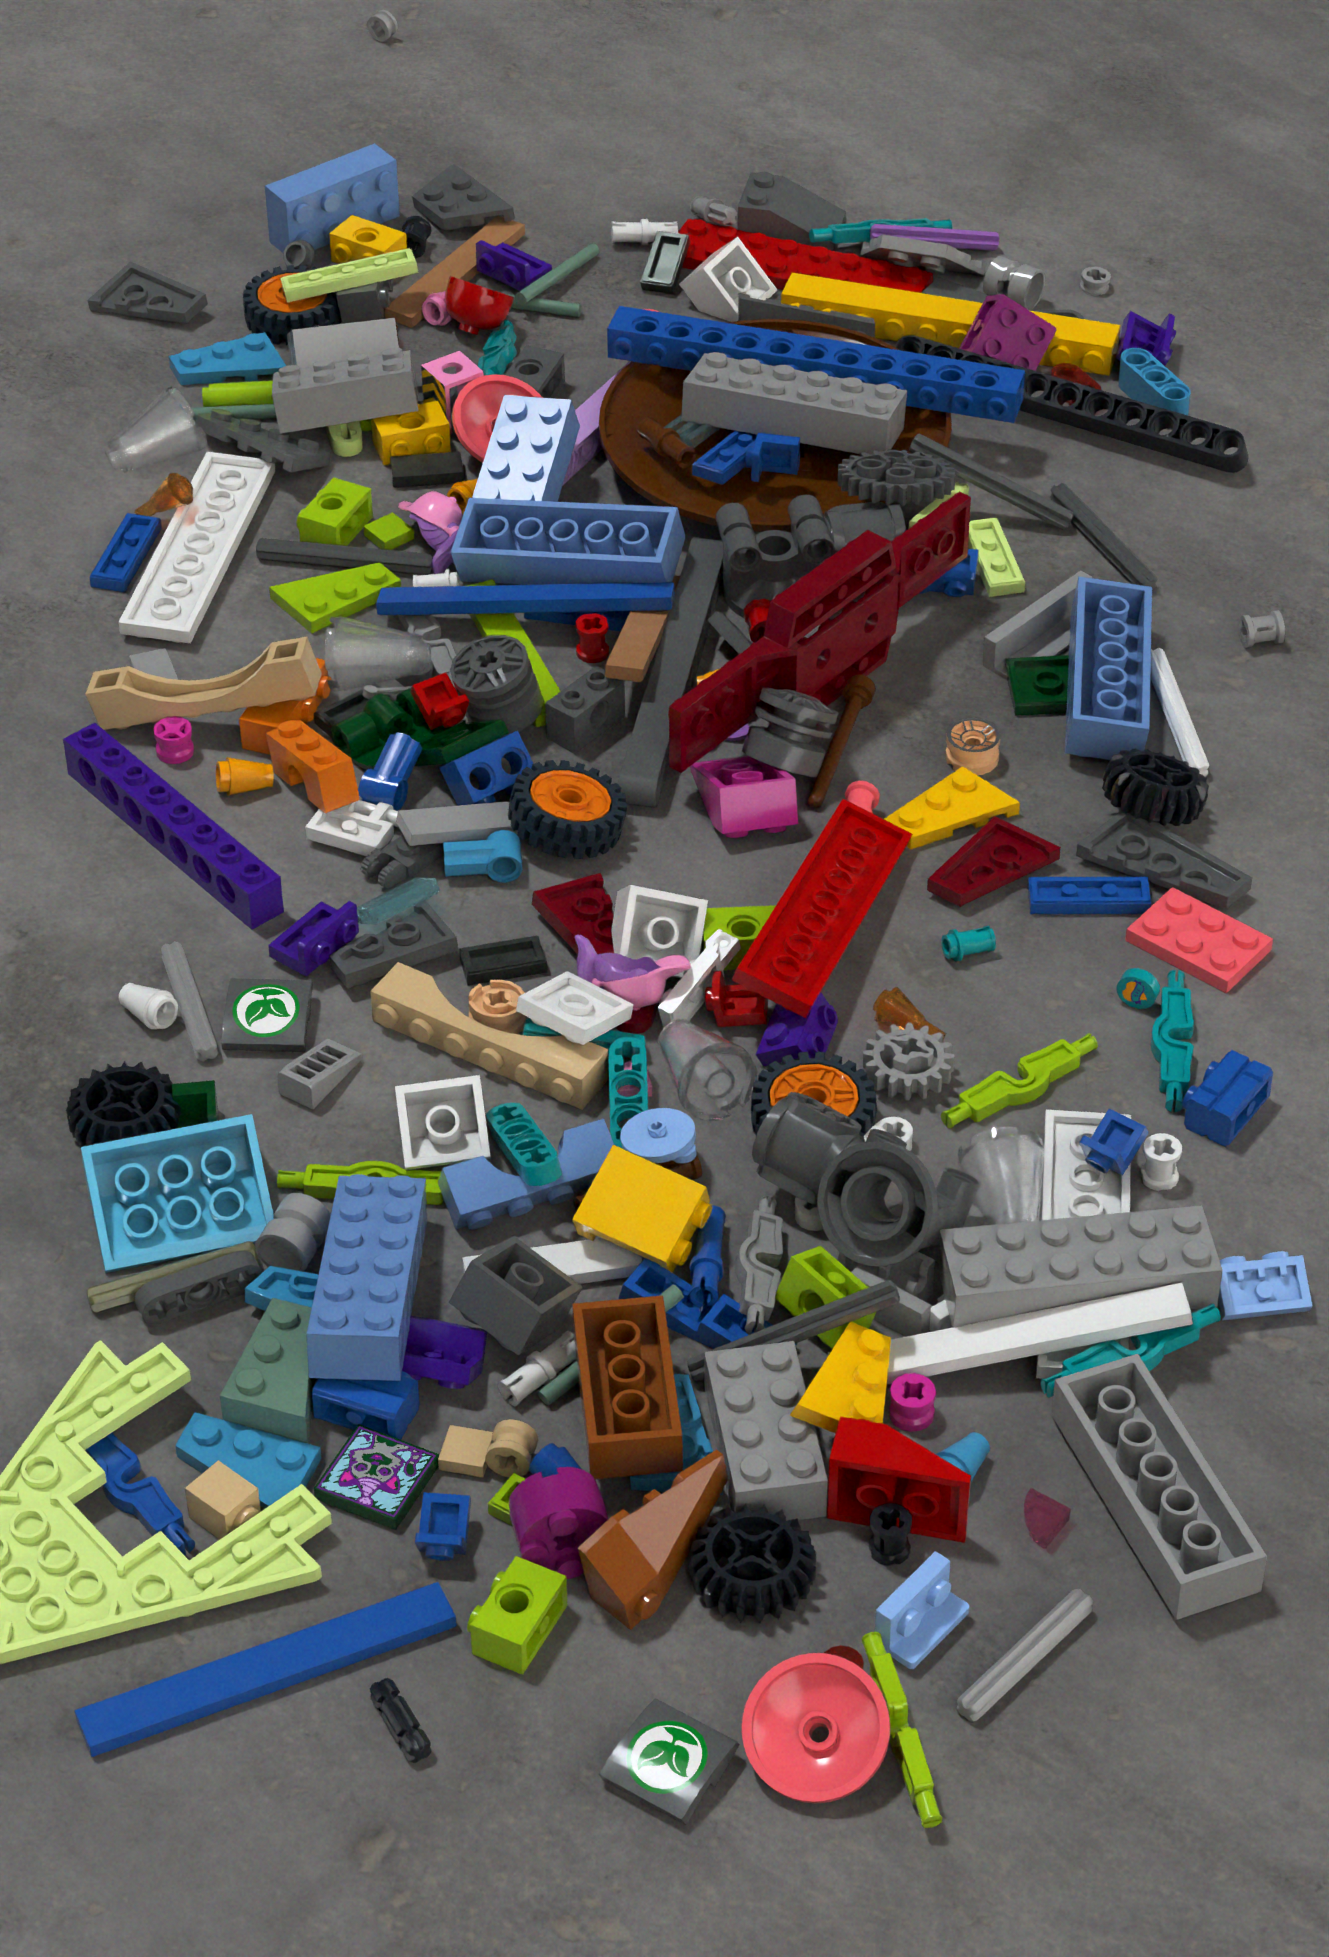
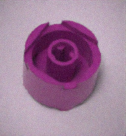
(555, 1517)

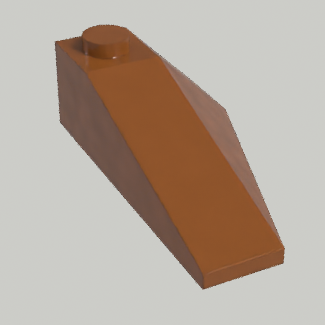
(639, 1554)

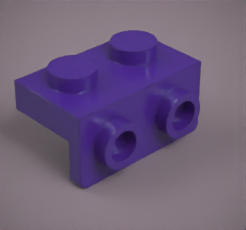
(509, 264)
(1144, 334)
(315, 937)
(792, 1034)
(444, 1352)

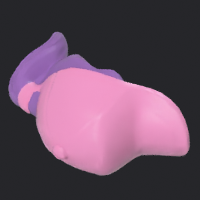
(438, 523)
(634, 980)

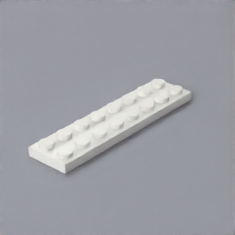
(197, 549)
(1076, 1190)

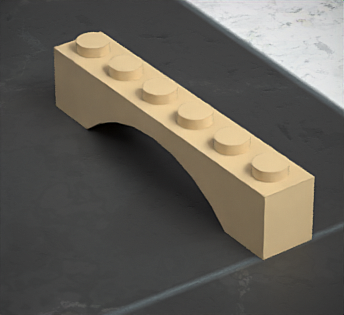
(132, 697)
(552, 1065)

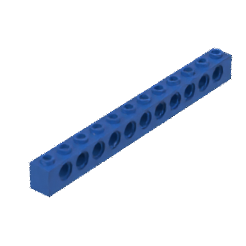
(929, 380)

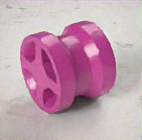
(173, 740)
(912, 1402)

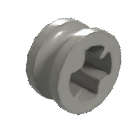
(382, 25)
(1095, 281)

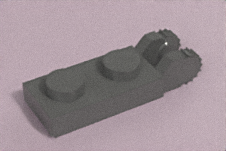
(400, 861)

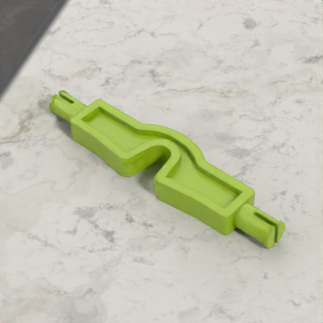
(1003, 1090)
(322, 1180)
(903, 1738)

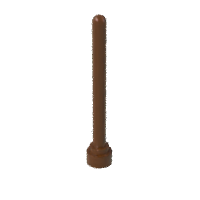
(857, 695)

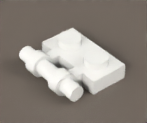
(354, 827)

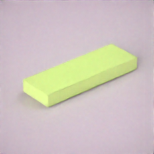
(995, 560)

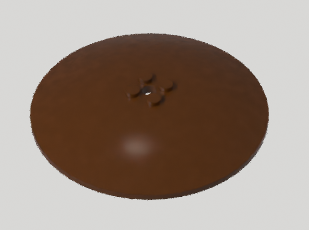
(657, 392)

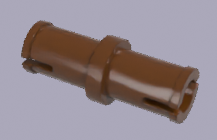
(666, 442)

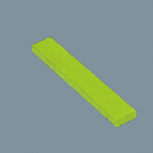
(508, 625)

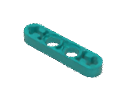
(621, 1106)
(524, 1144)

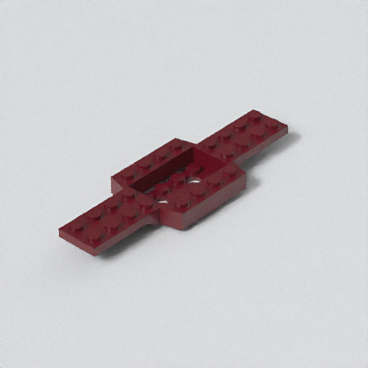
(841, 647)

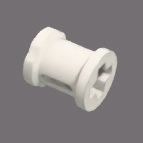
(1161, 1156)

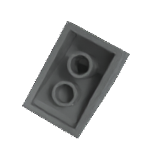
(785, 210)

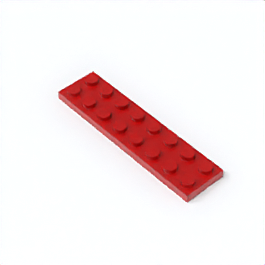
(782, 257)
(822, 908)

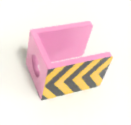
(437, 383)

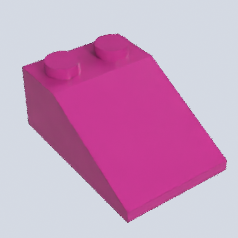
(746, 795)

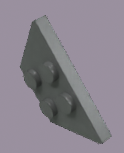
(459, 201)

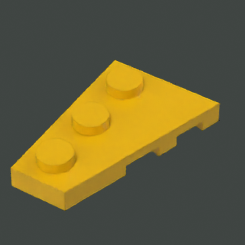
(952, 804)
(849, 1381)

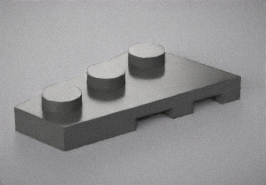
(147, 295)
(406, 940)

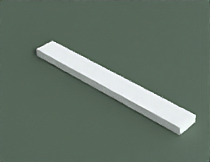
(1040, 1332)

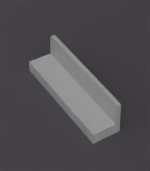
(1035, 631)

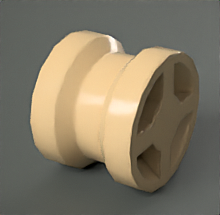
(511, 1448)

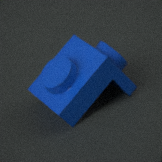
(773, 454)
(1113, 1143)
(443, 1525)

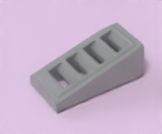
(310, 1092)

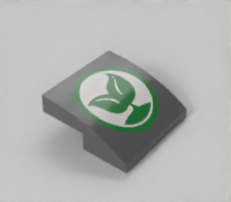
(267, 1015)
(668, 1760)

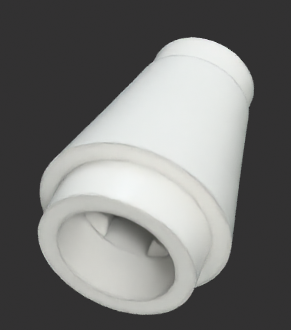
(150, 1005)

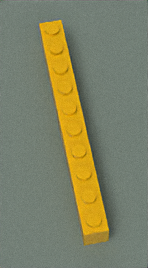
(948, 320)

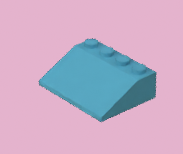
(177, 1192)

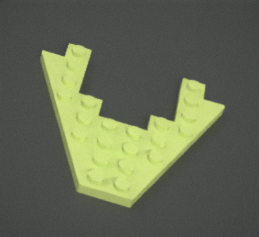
(65, 1577)

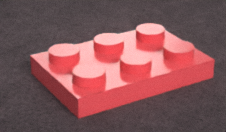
(1199, 939)

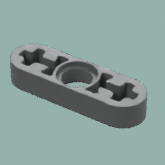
(234, 1270)

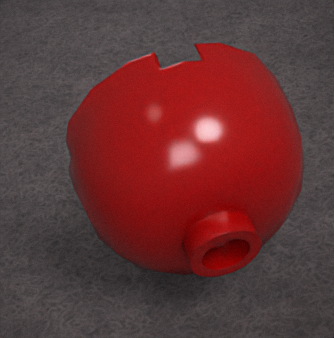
(476, 305)

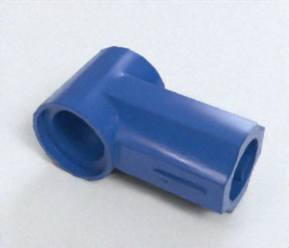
(391, 773)

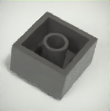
(515, 1295)

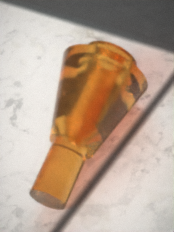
(171, 494)
(897, 1009)

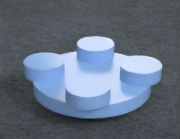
(660, 1136)

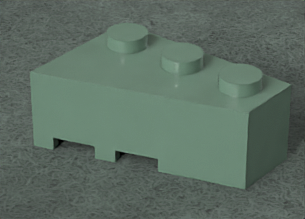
(272, 1379)

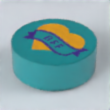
(1138, 988)

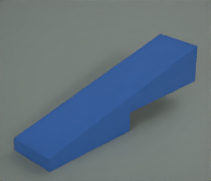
(706, 1324)

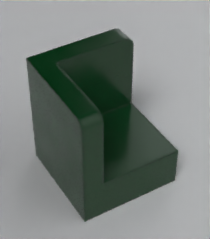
(197, 1102)

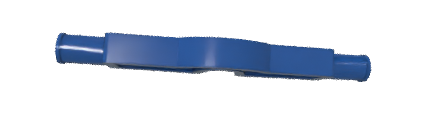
(142, 1498)

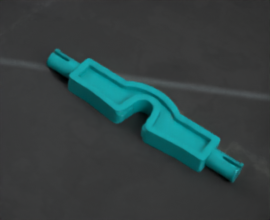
(861, 231)
(498, 350)
(1169, 1028)
(1149, 1346)

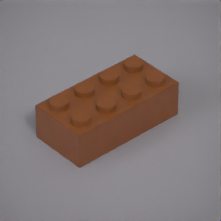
(627, 1387)

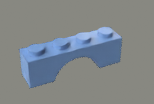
(480, 1191)

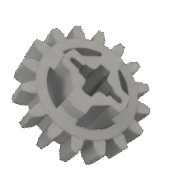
(908, 1061)

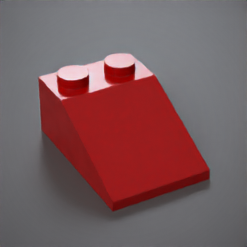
(882, 1466)

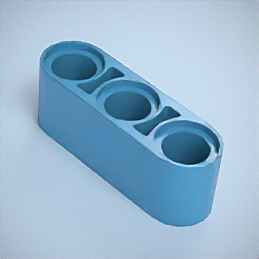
(1152, 383)

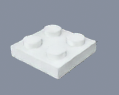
(574, 1008)

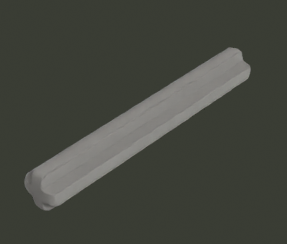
(189, 1001)
(1024, 1655)

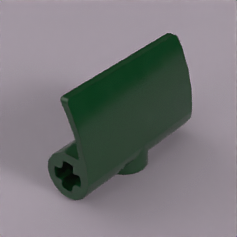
(367, 732)

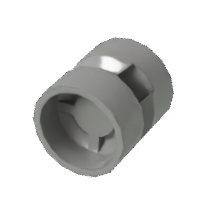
(1020, 283)
(294, 1233)

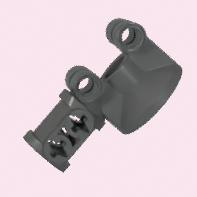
(775, 559)
(830, 1165)

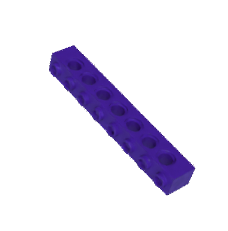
(174, 826)

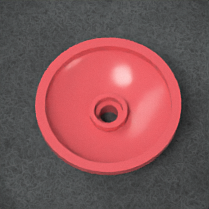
(478, 409)
(796, 1700)

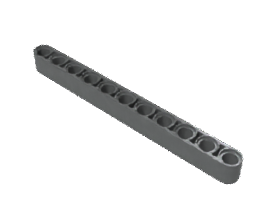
(672, 672)

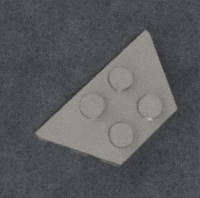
(931, 255)

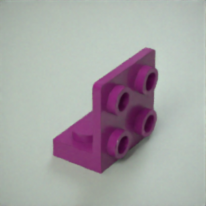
(1008, 333)

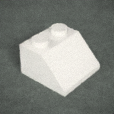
(723, 275)
(657, 924)
(442, 1122)

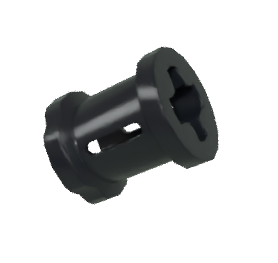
(419, 234)
(895, 1539)

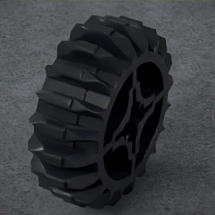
(1155, 787)
(121, 1104)
(751, 1579)

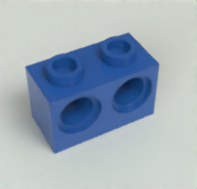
(487, 767)

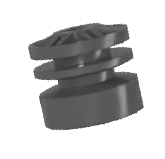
(498, 682)
(790, 730)

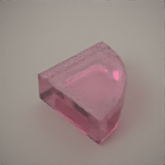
(1044, 1517)

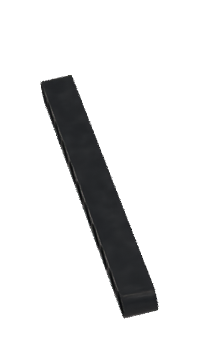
(1119, 413)

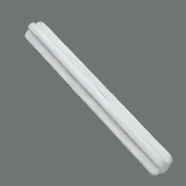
(1177, 712)

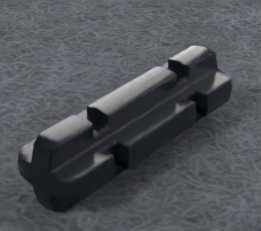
(400, 1720)

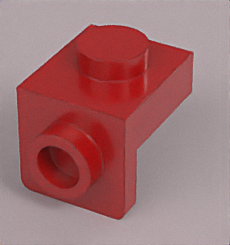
(440, 701)
(734, 1004)

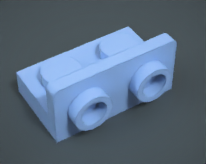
(1263, 1286)
(920, 1613)

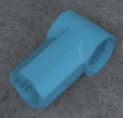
(496, 856)

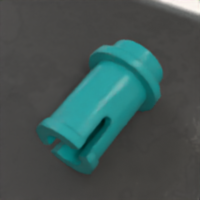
(959, 944)

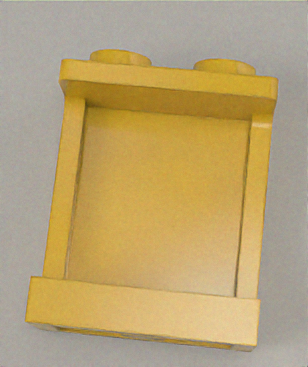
(643, 1208)

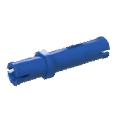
(706, 1265)

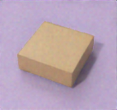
(465, 1451)

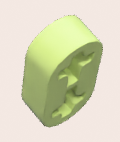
(337, 437)

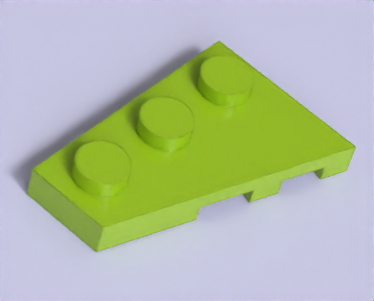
(333, 594)

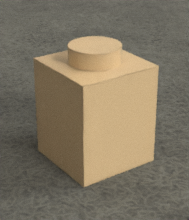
(221, 1500)

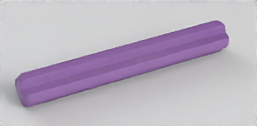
(953, 237)

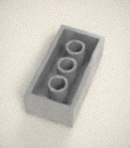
(344, 390)
(765, 1449)

